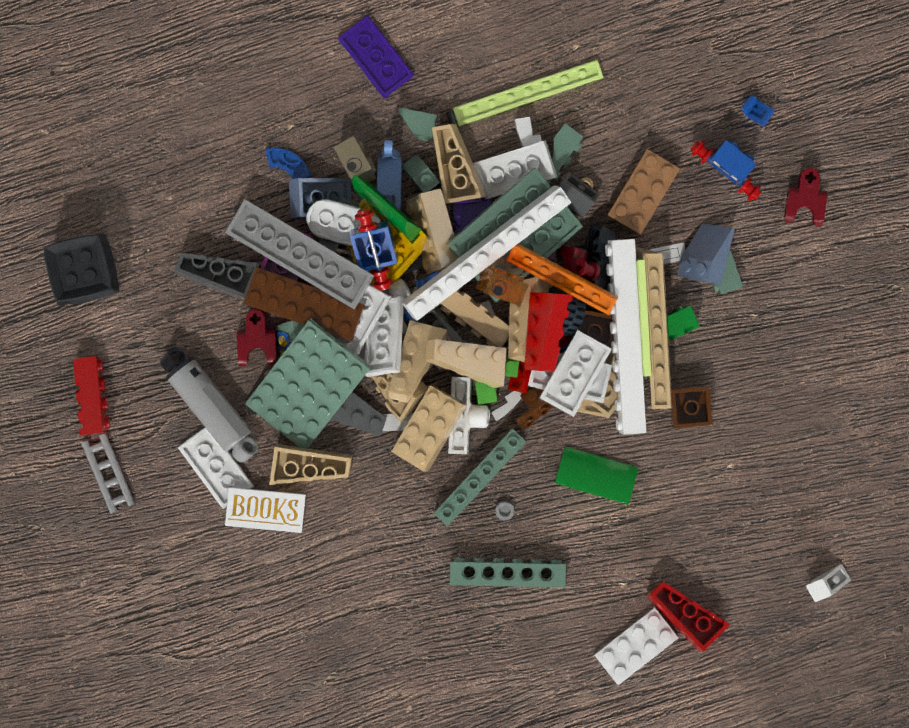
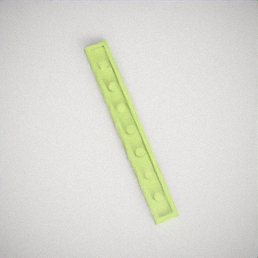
(528, 93)

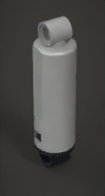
(208, 404)

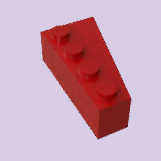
(545, 329)
(90, 395)
(690, 618)

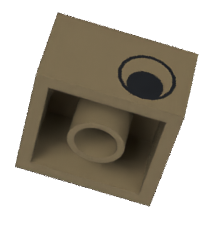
(354, 159)

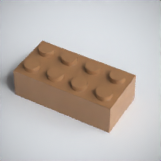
(643, 192)

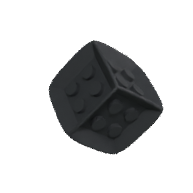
(81, 269)

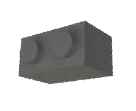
(579, 193)

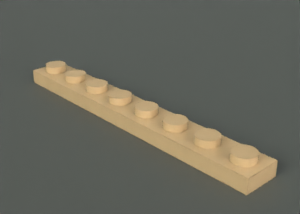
(658, 331)

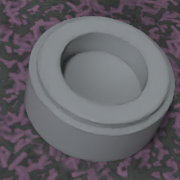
(504, 510)

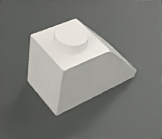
(828, 583)

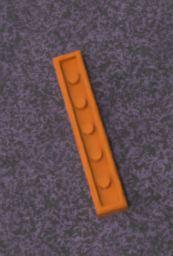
(562, 278)

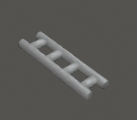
(97, 467)

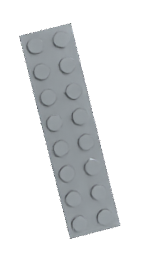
(299, 254)

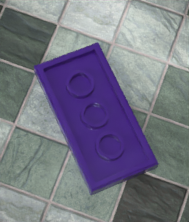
(375, 57)

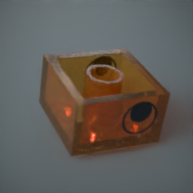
(503, 286)

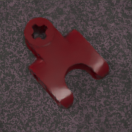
(806, 196)
(576, 262)
(256, 337)

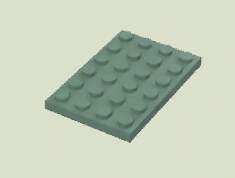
(541, 241)
(308, 384)

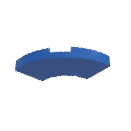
(287, 161)

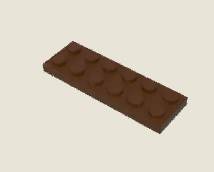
(301, 302)

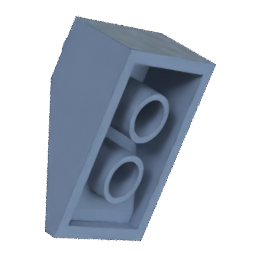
(307, 191)
(707, 254)

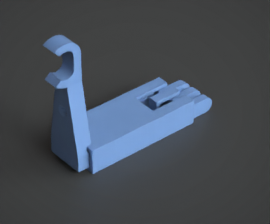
(389, 174)

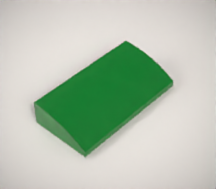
(386, 208)
(596, 475)

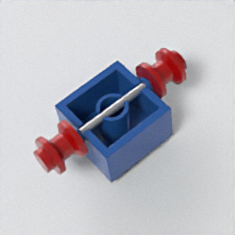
(730, 163)
(374, 247)

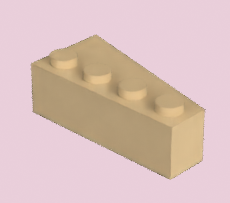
(455, 166)
(519, 317)
(477, 318)
(413, 360)
(475, 361)
(300, 464)

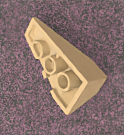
(399, 409)

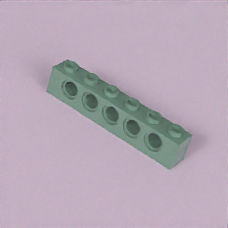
(479, 477)
(557, 577)

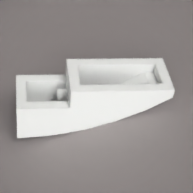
(524, 132)

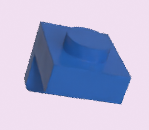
(757, 111)

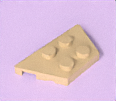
(608, 407)

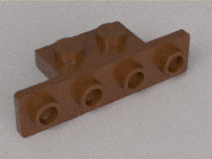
(537, 407)

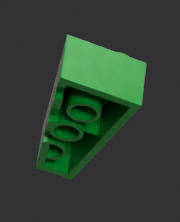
(681, 322)

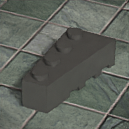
(217, 273)

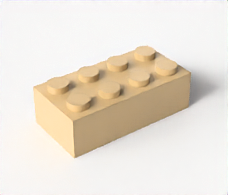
(431, 215)
(429, 428)

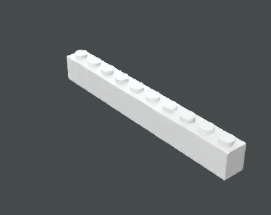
(486, 252)
(626, 337)

